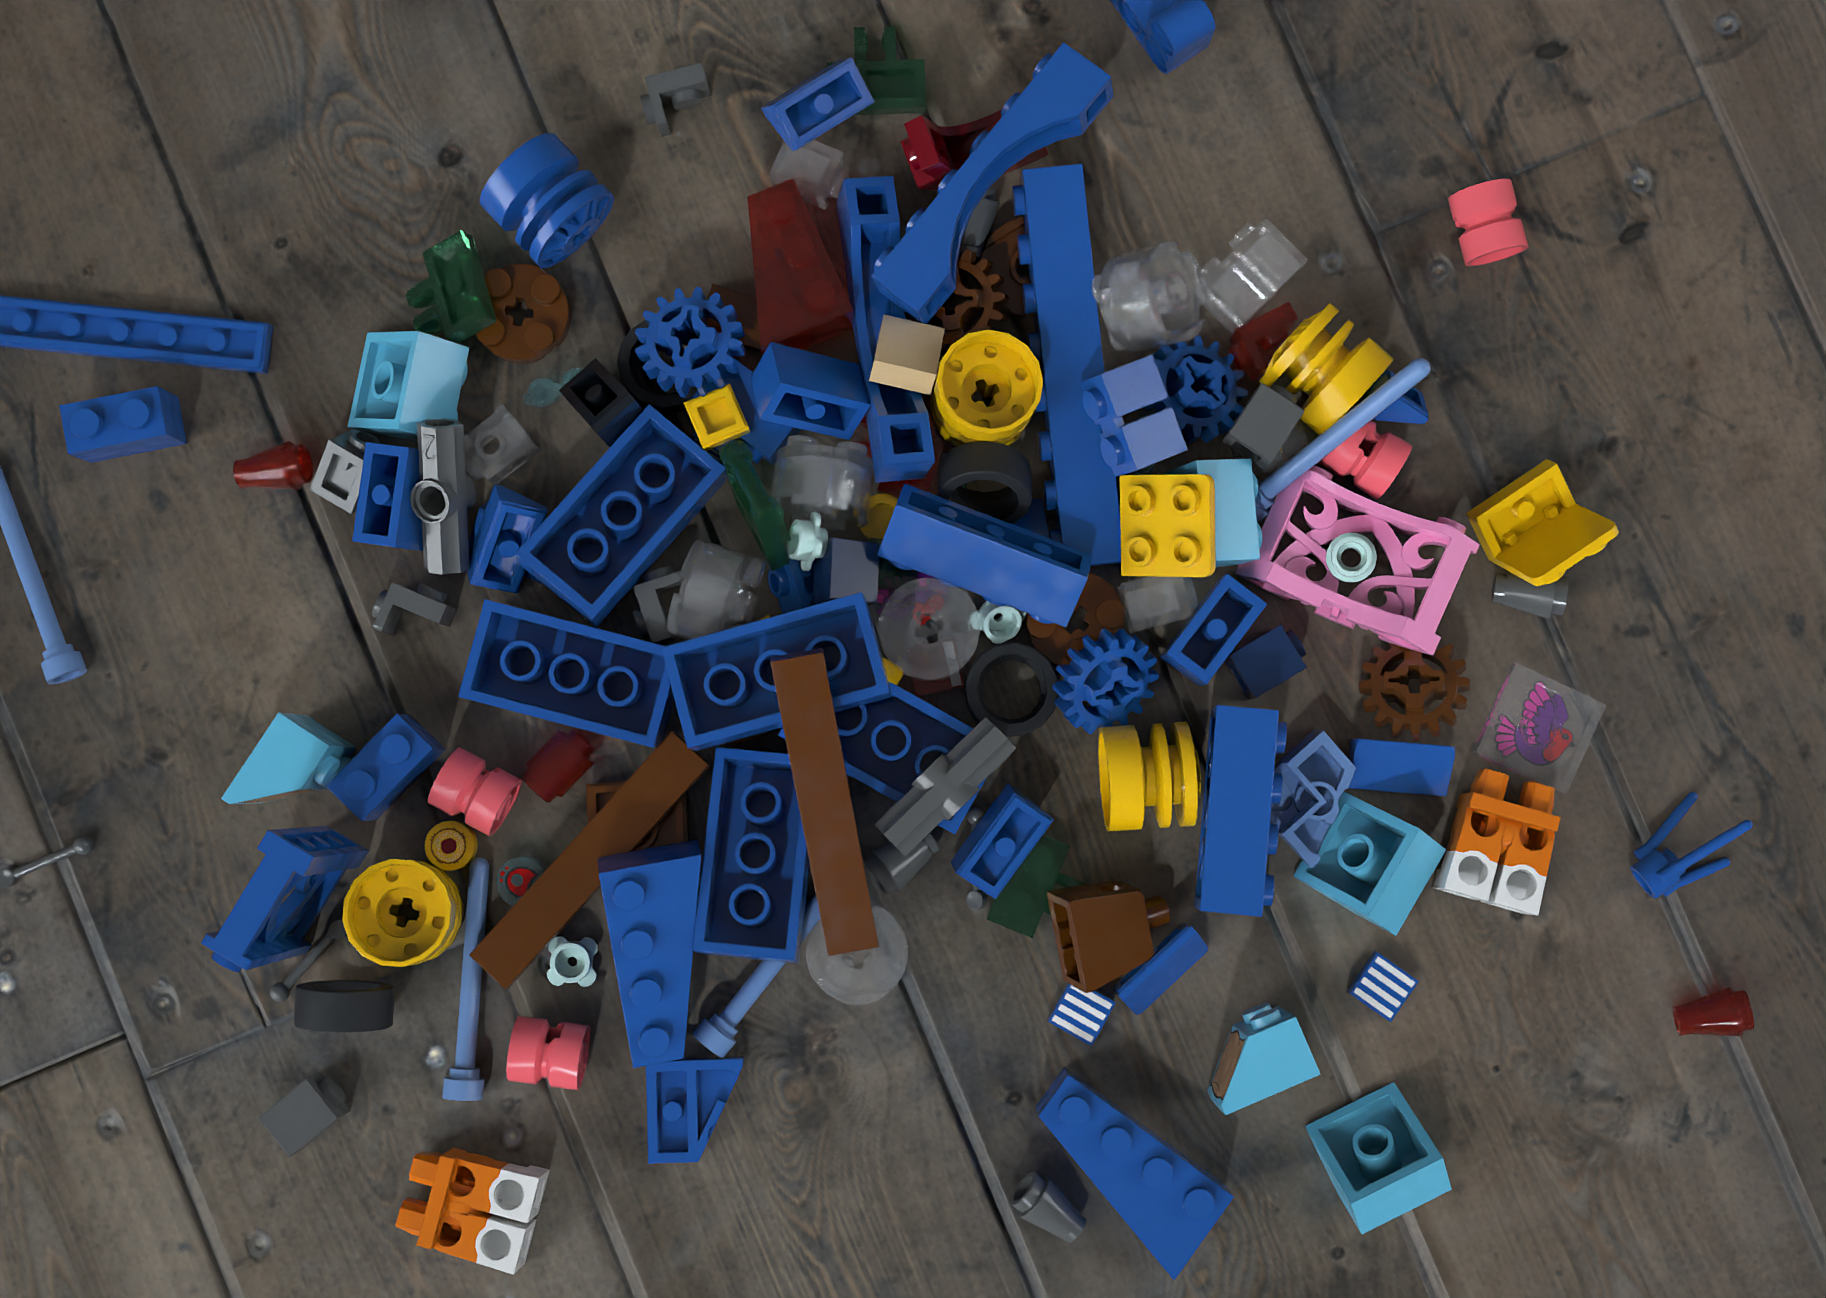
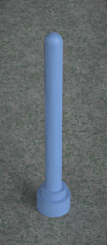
(1338, 433)
(60, 659)
(720, 1029)
(464, 1079)

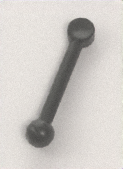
(81, 845)
(976, 898)
(281, 990)

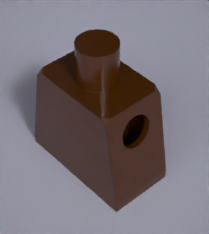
(1103, 930)

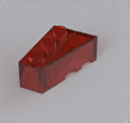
(794, 277)

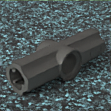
(445, 517)
(945, 786)

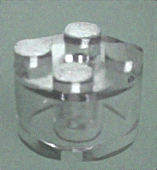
(1151, 297)
(824, 481)
(714, 591)
(942, 604)
(866, 981)

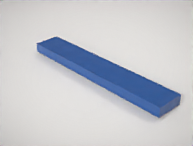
(135, 334)

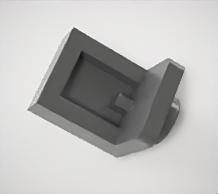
(423, 602)
(652, 614)

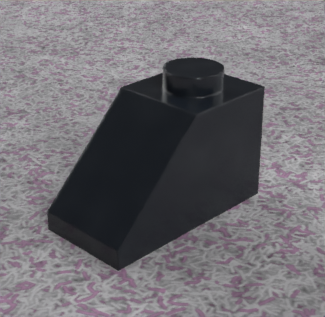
(601, 401)

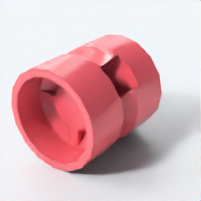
(1486, 216)
(1377, 468)
(471, 789)
(548, 1052)

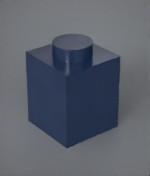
(846, 570)
(1266, 661)

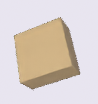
(907, 354)

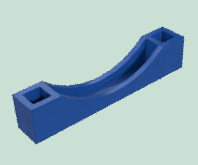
(1055, 106)
(897, 417)

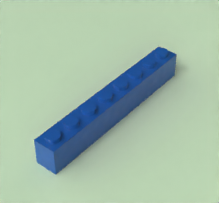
(1068, 353)

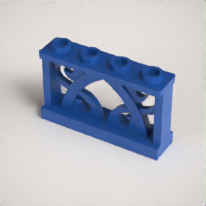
(259, 925)

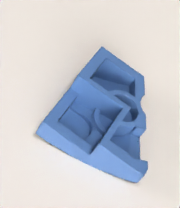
(1311, 789)

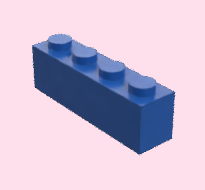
(985, 556)

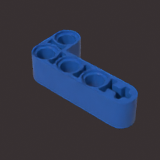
(1168, 28)

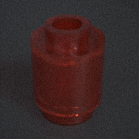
(558, 765)

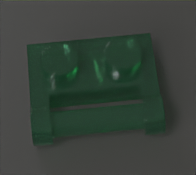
(759, 510)

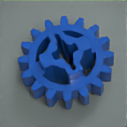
(677, 326)
(1216, 396)
(1105, 680)

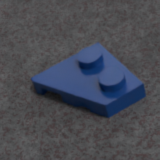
(686, 1104)

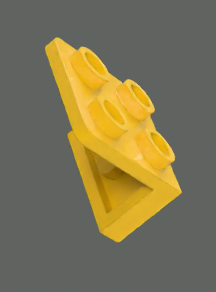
(1167, 525)
(1538, 527)

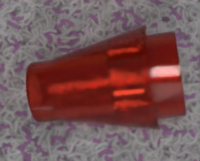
(275, 468)
(1715, 1014)

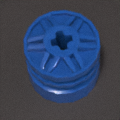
(546, 199)

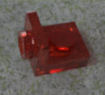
(1268, 331)

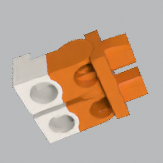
(1498, 847)
(475, 1207)

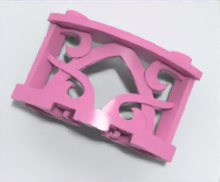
(1394, 619)

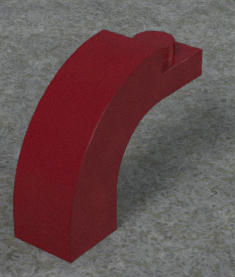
(939, 149)

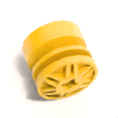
(997, 368)
(1326, 368)
(1148, 776)
(379, 930)

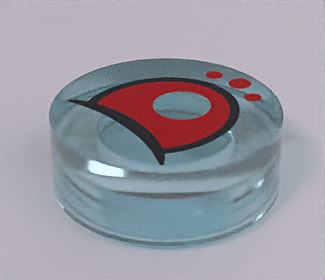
(517, 877)

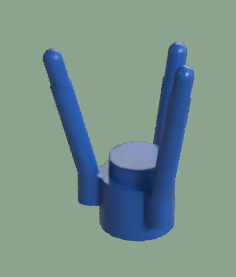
(1663, 872)

